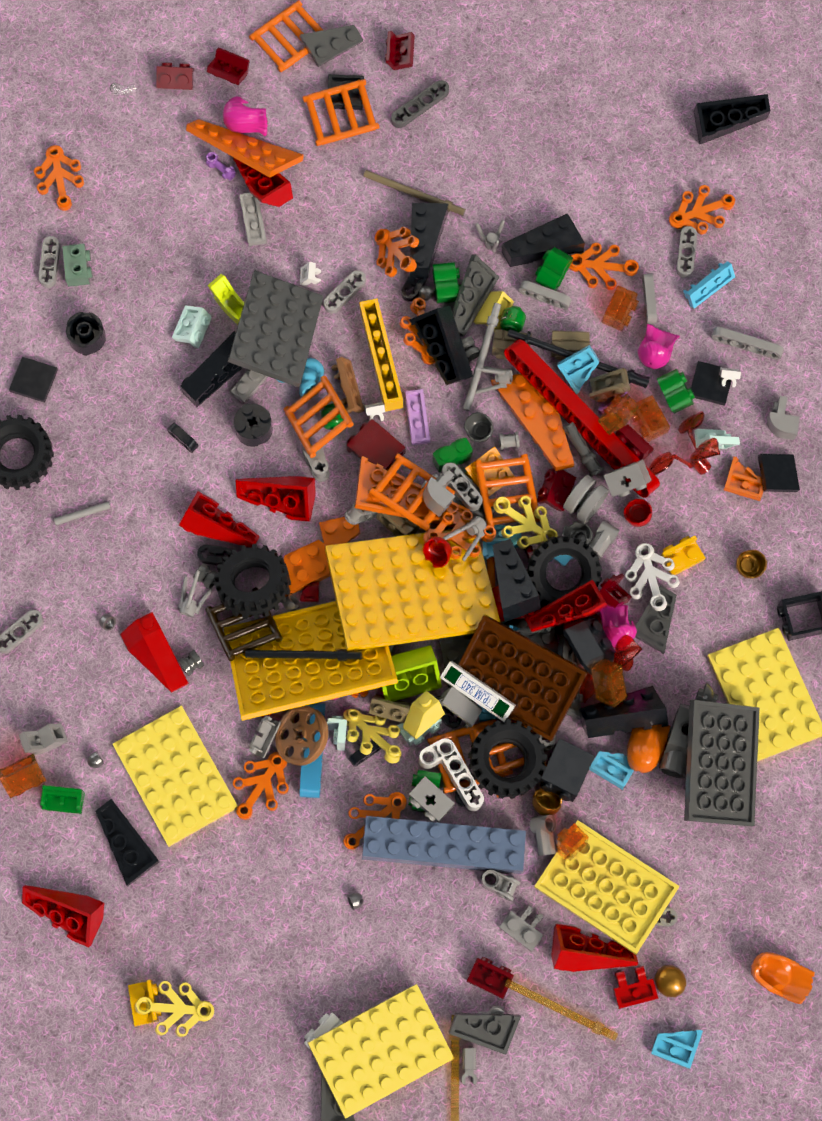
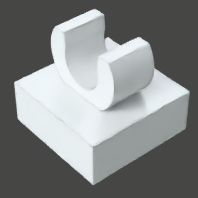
(308, 273)
(729, 373)
(375, 409)

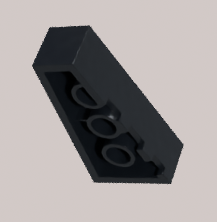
(726, 116)
(427, 226)
(533, 244)
(444, 344)
(210, 374)
(515, 586)
(638, 710)

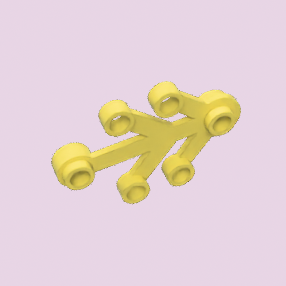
(528, 522)
(355, 718)
(178, 1008)

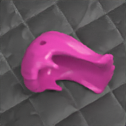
(243, 118)
(656, 347)
(616, 623)

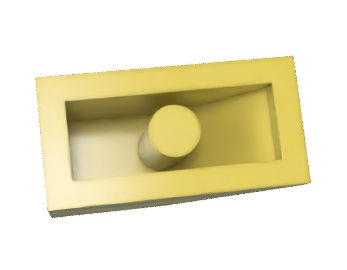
(422, 714)

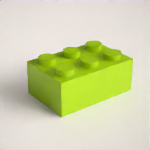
(415, 672)

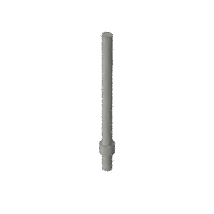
(492, 322)

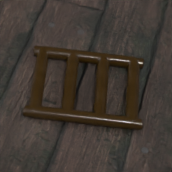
(225, 639)

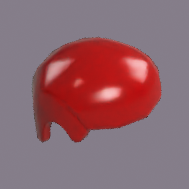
(638, 512)
(437, 551)

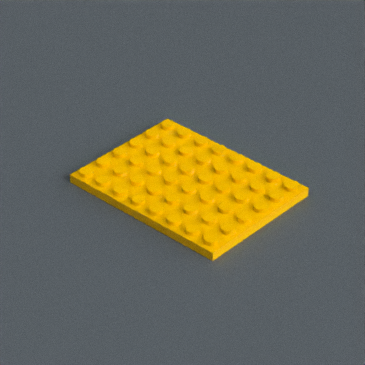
(398, 597)
(288, 683)

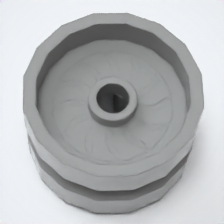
(586, 499)

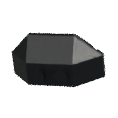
(588, 641)

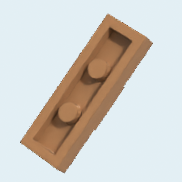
(348, 385)

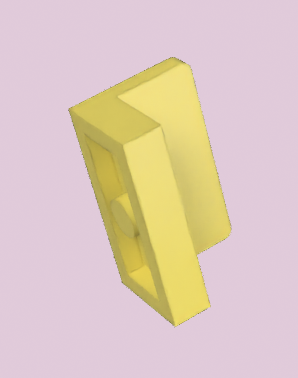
(485, 311)

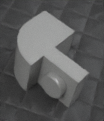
(779, 423)
(436, 495)
(43, 740)

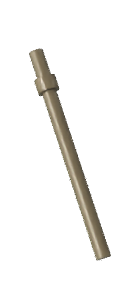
(413, 192)

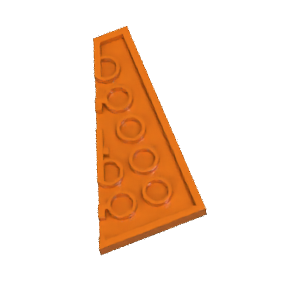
(251, 151)
(539, 420)
(369, 478)

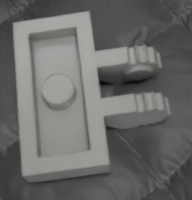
(521, 930)

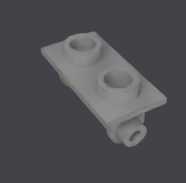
(261, 744)

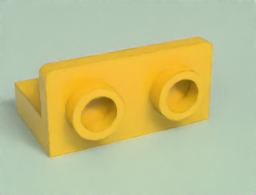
(683, 554)
(140, 990)

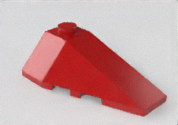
(268, 190)
(284, 494)
(208, 521)
(572, 606)
(150, 647)
(71, 911)
(581, 953)

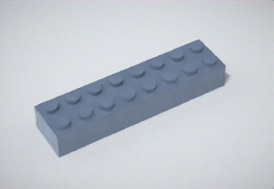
(443, 845)

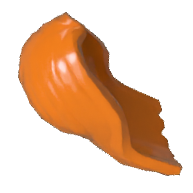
(646, 747)
(782, 976)

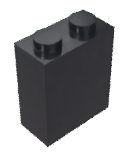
(566, 770)

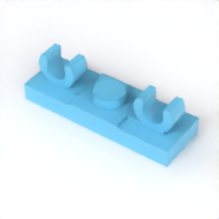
(710, 284)

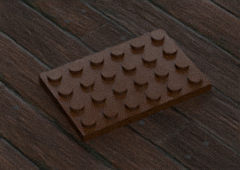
(525, 674)

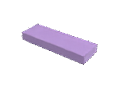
(417, 417)

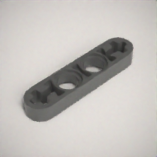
(420, 104)

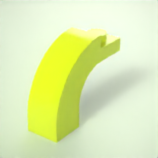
(226, 297)

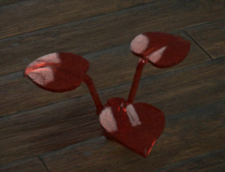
(698, 457)
(624, 653)

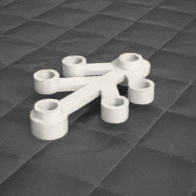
(650, 573)

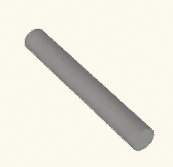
(82, 513)

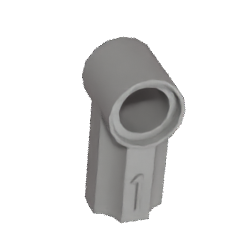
(603, 538)
(543, 828)

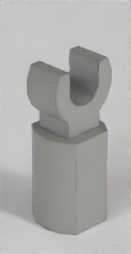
(469, 1064)

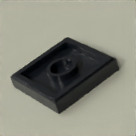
(337, 80)
(33, 379)
(708, 385)
(778, 473)

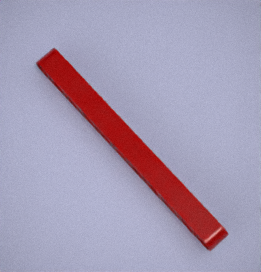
(574, 410)

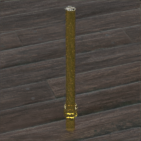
(596, 1027)
(454, 1076)

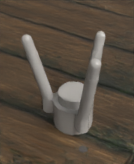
(491, 240)
(503, 376)
(474, 527)
(188, 606)

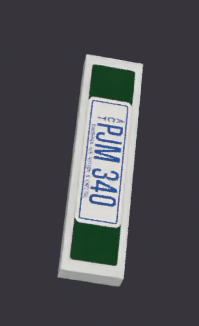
(477, 691)

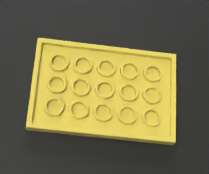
(766, 677)
(175, 776)
(609, 890)
(380, 1051)

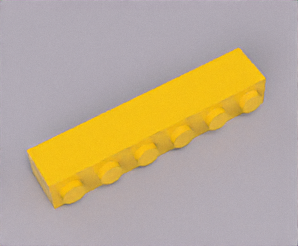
(381, 355)

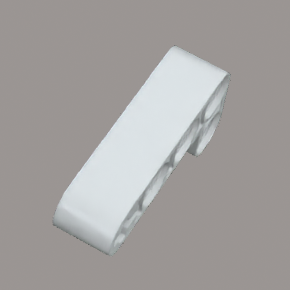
(454, 775)

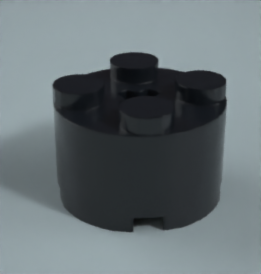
(91, 325)
(249, 415)

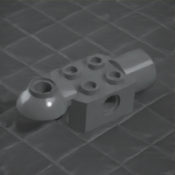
(675, 753)

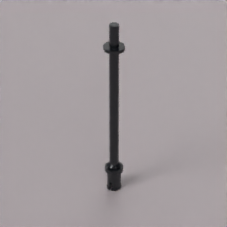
(633, 377)

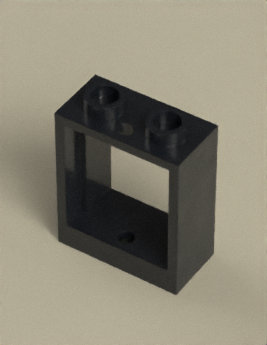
(795, 601)

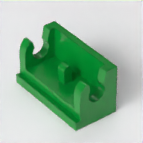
(62, 799)

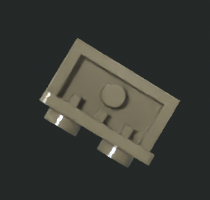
(609, 385)
(387, 709)

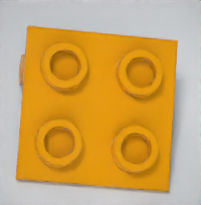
(490, 474)

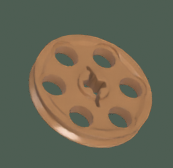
(308, 731)

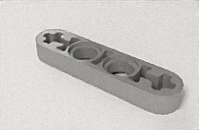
(747, 343)

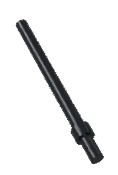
(340, 654)

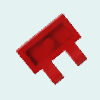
(634, 993)

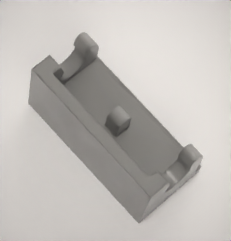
(460, 706)

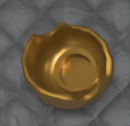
(751, 564)
(546, 802)
(670, 981)

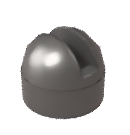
(426, 293)
(291, 603)
(110, 625)
(95, 760)
(355, 900)

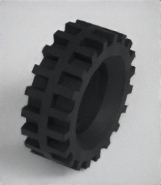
(37, 436)
(558, 546)
(258, 601)
(520, 737)

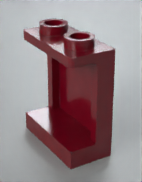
(375, 444)

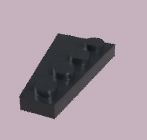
(126, 844)

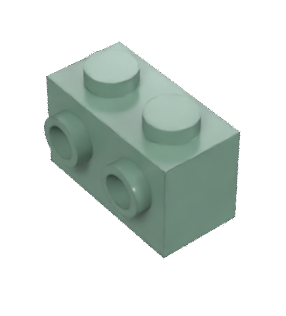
(76, 265)

